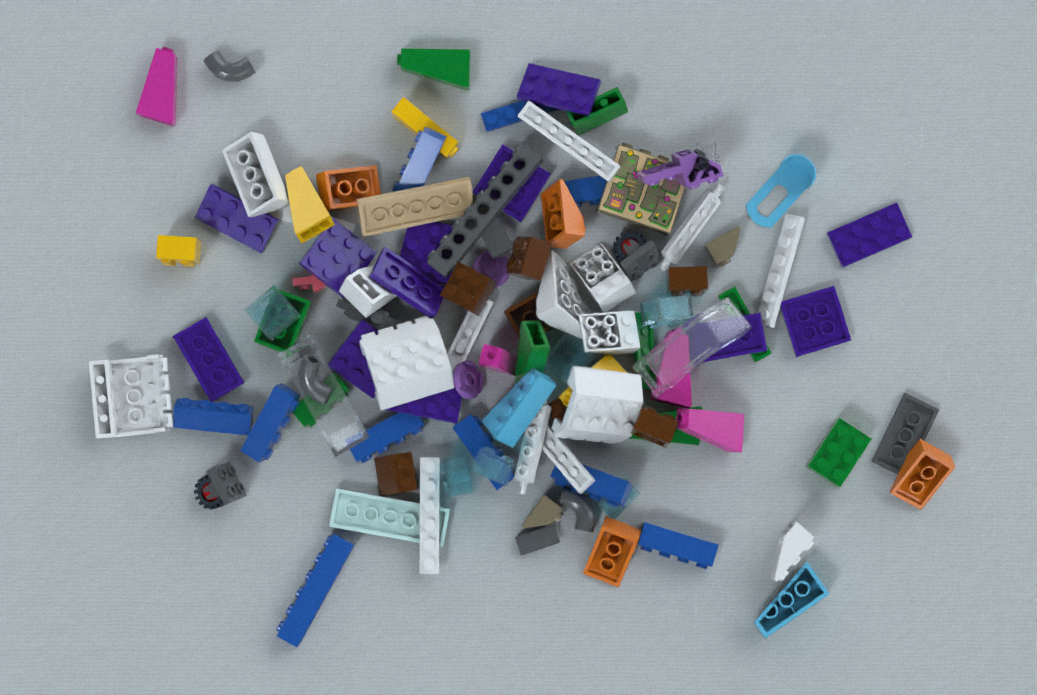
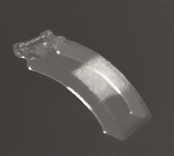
(692, 345)
(335, 419)

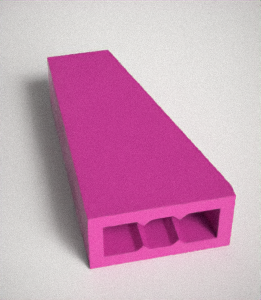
(160, 89)
(498, 360)
(679, 394)
(714, 427)

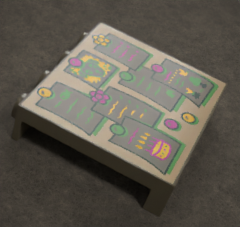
(635, 201)

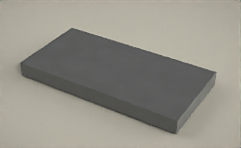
(908, 425)

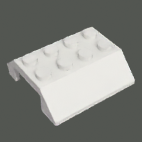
(407, 362)
(130, 396)
(601, 406)

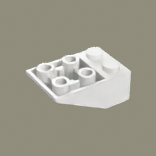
(603, 278)
(365, 292)
(610, 333)
(790, 545)

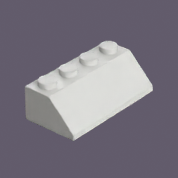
(255, 175)

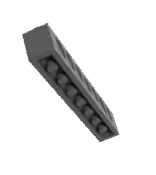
(471, 236)

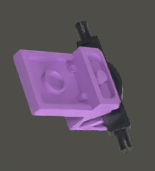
(687, 166)

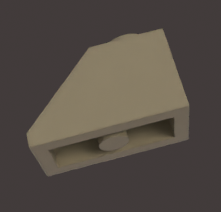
(723, 247)
(543, 514)

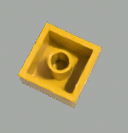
(178, 250)

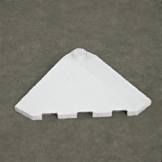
(558, 298)

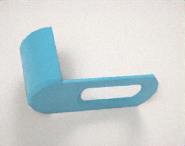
(794, 174)

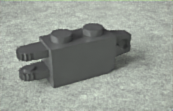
(379, 319)

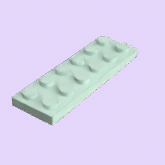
(381, 516)

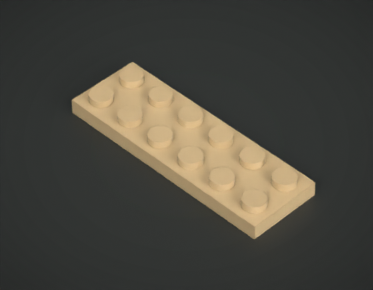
(414, 206)

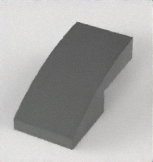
(537, 539)

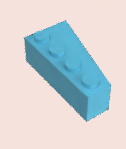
(519, 407)
(796, 597)

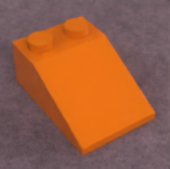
(343, 187)
(561, 216)
(922, 474)
(612, 551)

